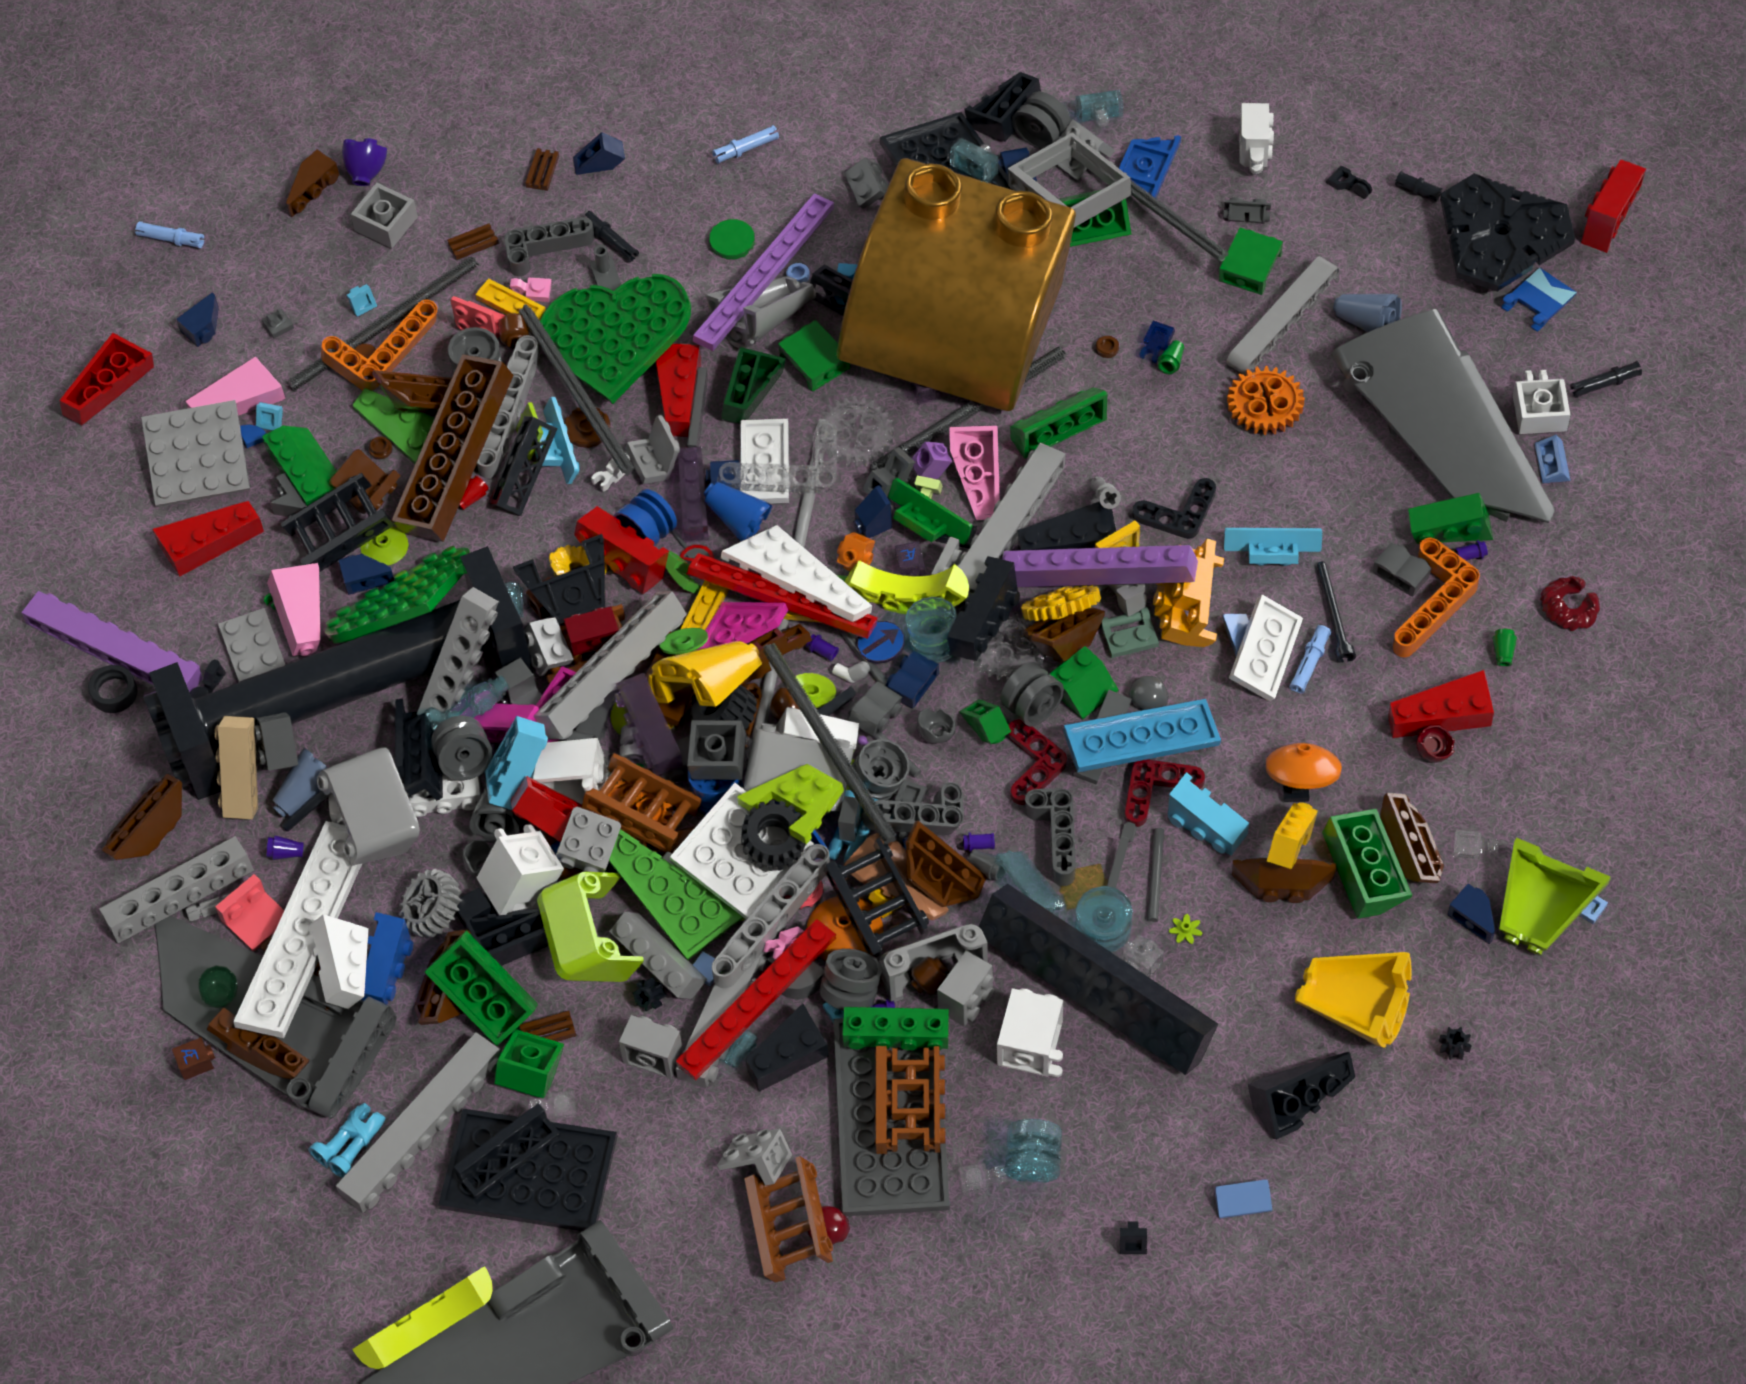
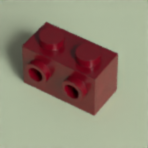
(590, 630)

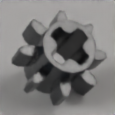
(649, 994)
(1455, 1050)

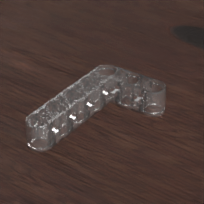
(788, 472)

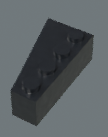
(1071, 530)
(984, 609)

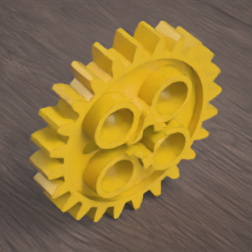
(1061, 603)

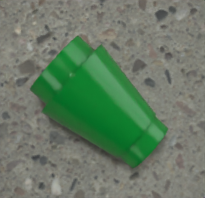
(1171, 358)
(1504, 646)

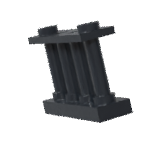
(348, 541)
(861, 919)

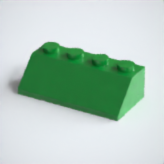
(1106, 225)
(1060, 421)
(301, 460)
(1366, 862)
(481, 988)

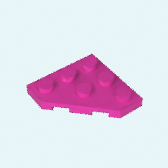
(743, 622)

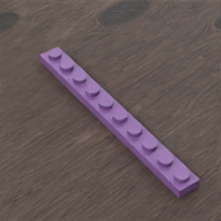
(763, 272)

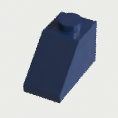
(599, 155)
(200, 321)
(873, 514)
(364, 573)
(1474, 912)

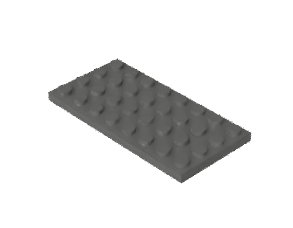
(891, 1181)

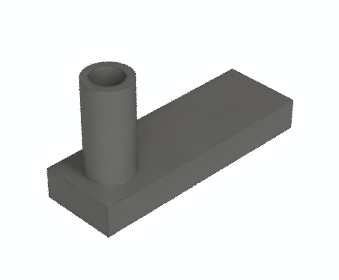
(604, 269)

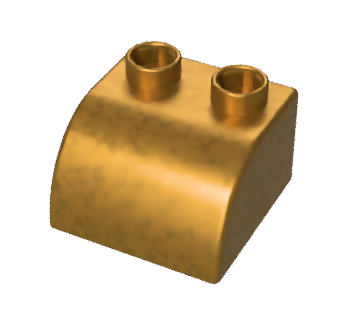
(956, 284)

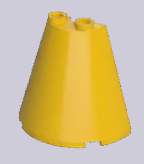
(711, 671)
(1359, 993)

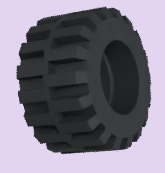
(735, 707)
(768, 854)

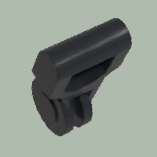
(1359, 186)
(213, 675)

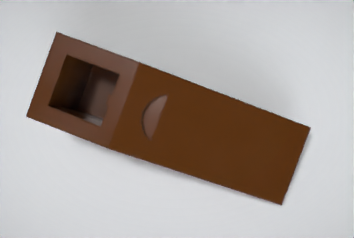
(312, 177)

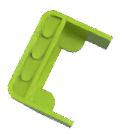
(572, 933)

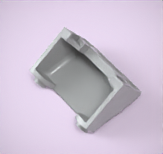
(778, 754)
(371, 806)
(944, 945)

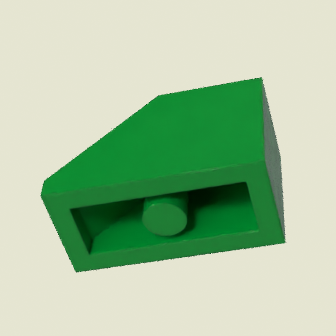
(986, 721)

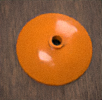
(1303, 766)
(831, 914)

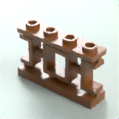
(888, 1099)

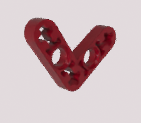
(1042, 765)
(1154, 777)

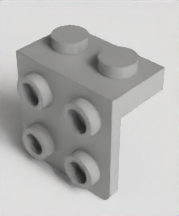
(654, 456)
(588, 841)

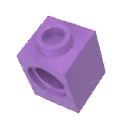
(931, 460)

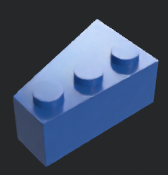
(386, 957)

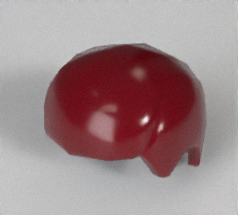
(1432, 738)
(836, 1224)

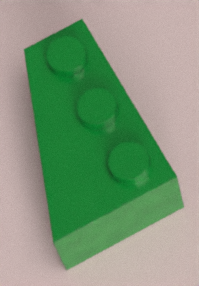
(1452, 520)

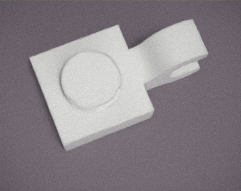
(612, 475)

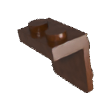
(381, 481)

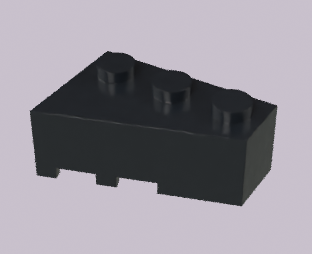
(995, 112)
(509, 935)
(787, 1050)

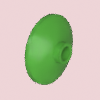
(684, 641)

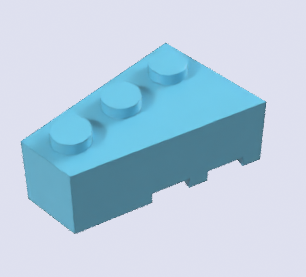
(514, 760)
(1205, 818)

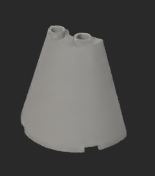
(773, 306)

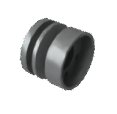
(887, 763)

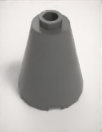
(489, 817)

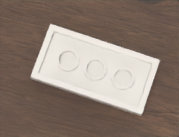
(766, 443)
(1266, 648)

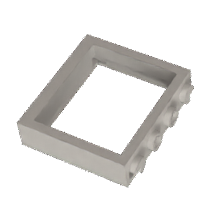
(1119, 183)

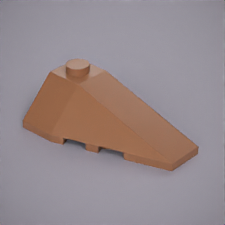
(877, 869)

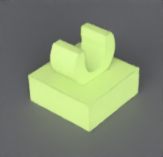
(928, 486)

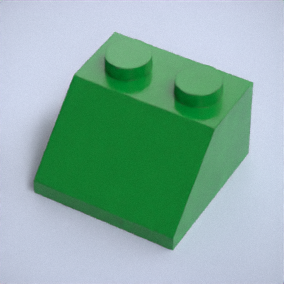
(1084, 682)
(528, 1063)

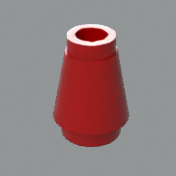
(475, 491)

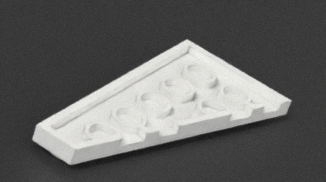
(795, 569)

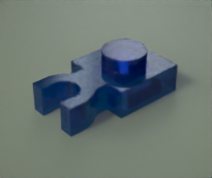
(1156, 339)

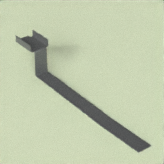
(1127, 835)

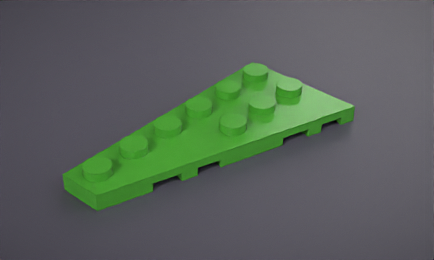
(403, 428)
(674, 899)

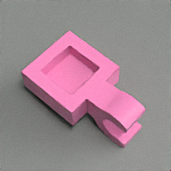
(536, 289)
(785, 939)

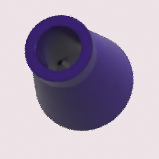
(283, 848)

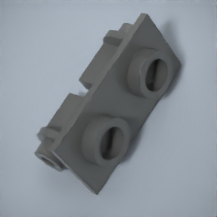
(1239, 208)

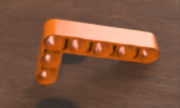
(386, 351)
(1440, 600)

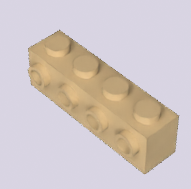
(237, 767)

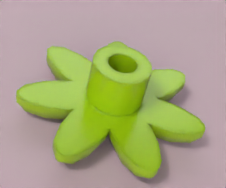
(1185, 929)

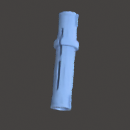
(745, 144)
(177, 236)
(1314, 650)

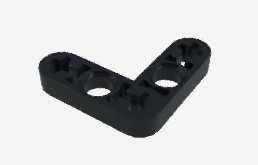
(1179, 519)

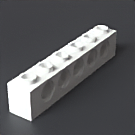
(467, 799)

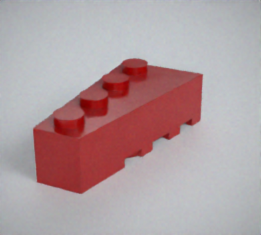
(1612, 204)
(207, 536)

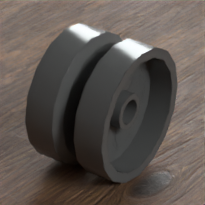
(1041, 120)
(473, 342)
(1032, 694)
(461, 748)
(850, 979)

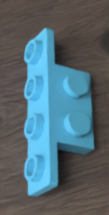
(561, 449)
(1273, 544)

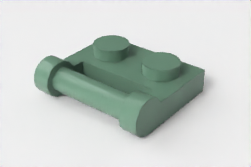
(1130, 639)

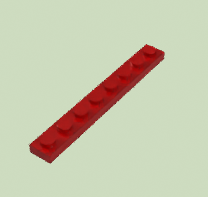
(769, 592)
(756, 999)

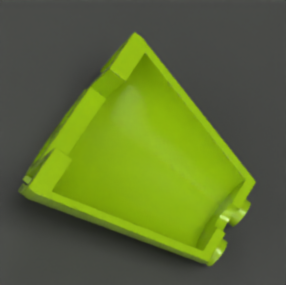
(1544, 897)

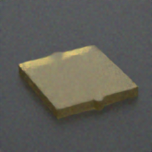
(1085, 880)

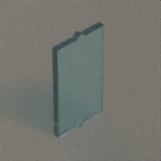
(1030, 880)

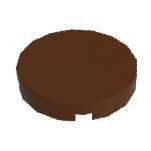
(580, 430)

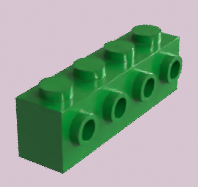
(895, 1028)

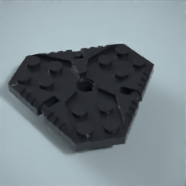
(1495, 232)

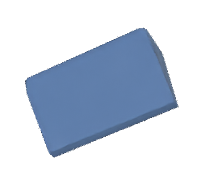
(1552, 460)
(1235, 627)
(1243, 1198)

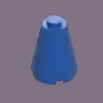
(737, 509)

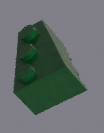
(750, 383)

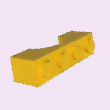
(1292, 834)

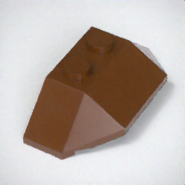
(413, 390)
(1066, 635)
(147, 821)
(1411, 839)
(940, 869)
(1277, 882)
(432, 1003)

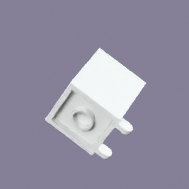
(572, 767)
(518, 870)
(1031, 1033)

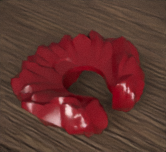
(1557, 610)

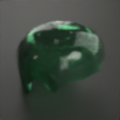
(217, 986)

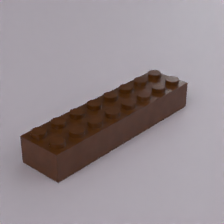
(452, 448)

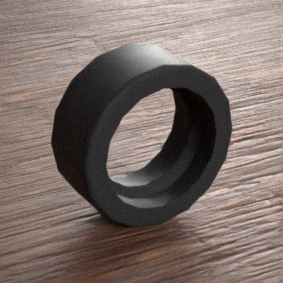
(115, 704)

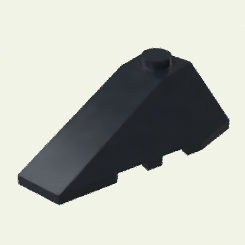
(1290, 1094)

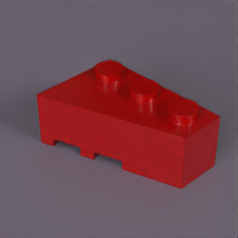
(543, 807)

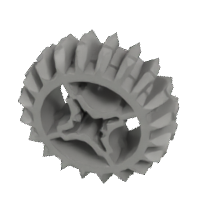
(430, 903)

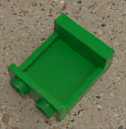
(1250, 260)
(813, 354)

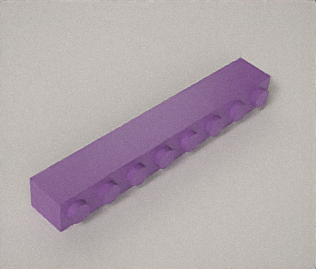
(1104, 566)
(103, 639)

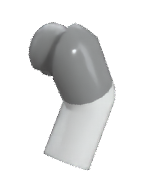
(853, 673)

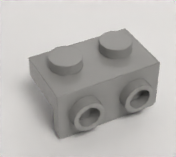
(547, 645)

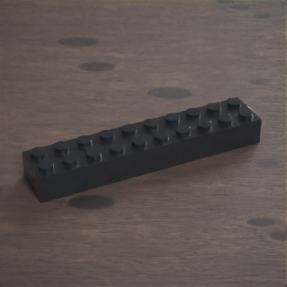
(1097, 979)

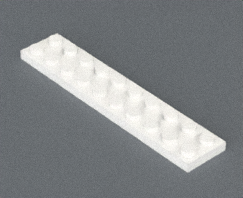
(290, 954)

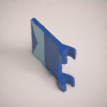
(1542, 295)

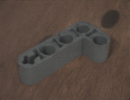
(544, 239)
(596, 723)
(934, 812)
(1060, 837)

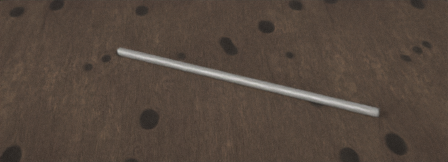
(770, 677)

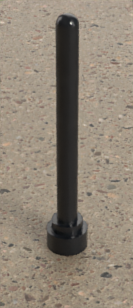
(1343, 648)

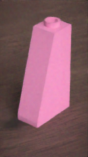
(245, 385)
(298, 606)

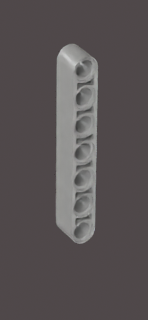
(1282, 314)

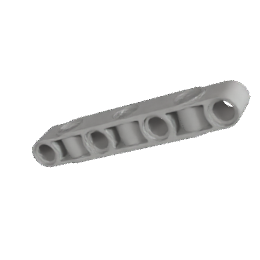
(523, 367)
(770, 916)

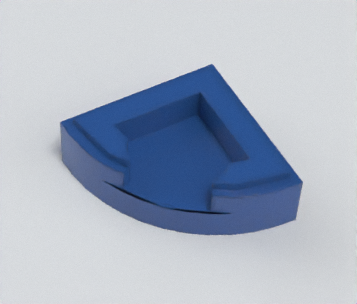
(252, 435)

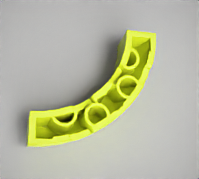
(900, 592)
(426, 1321)

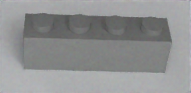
(658, 955)

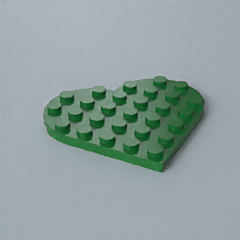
(617, 333)
(407, 597)

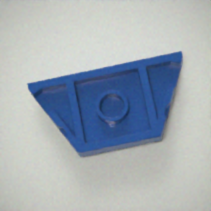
(1149, 162)

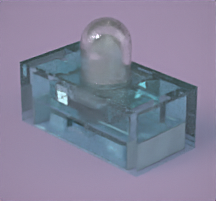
(1099, 107)
(974, 160)

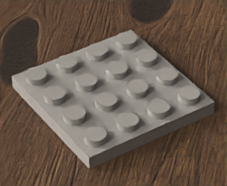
(195, 453)

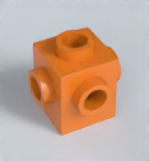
(855, 548)

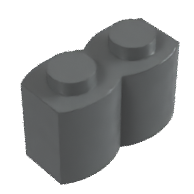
(1402, 569)
(876, 709)

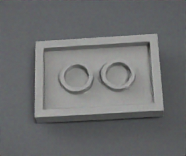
(251, 644)

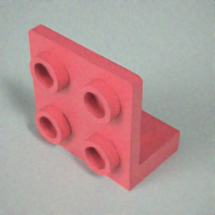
(470, 315)
(250, 913)

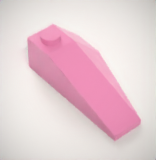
(977, 464)

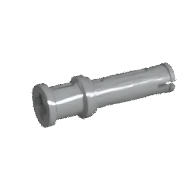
(1105, 493)

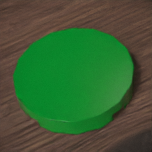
(732, 239)

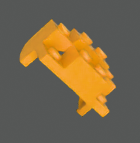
(1174, 598)

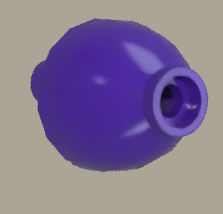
(363, 160)

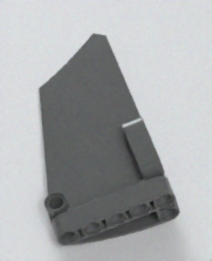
(1442, 412)
(335, 1041)
(544, 1324)

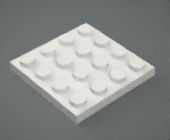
(717, 859)

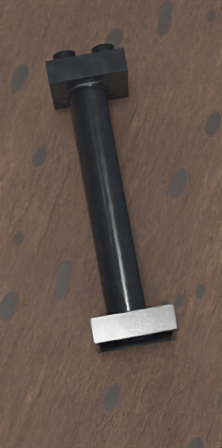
(323, 679)

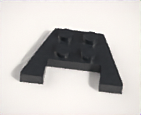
(571, 592)

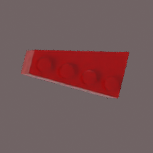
(105, 378)
(677, 381)
(624, 551)
(1453, 705)

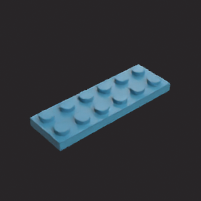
(1141, 735)

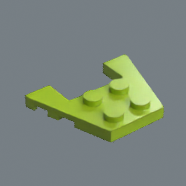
(803, 788)

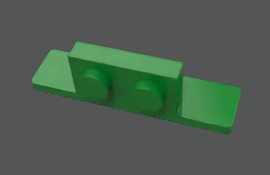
(926, 515)

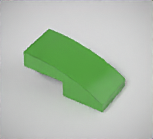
(678, 568)

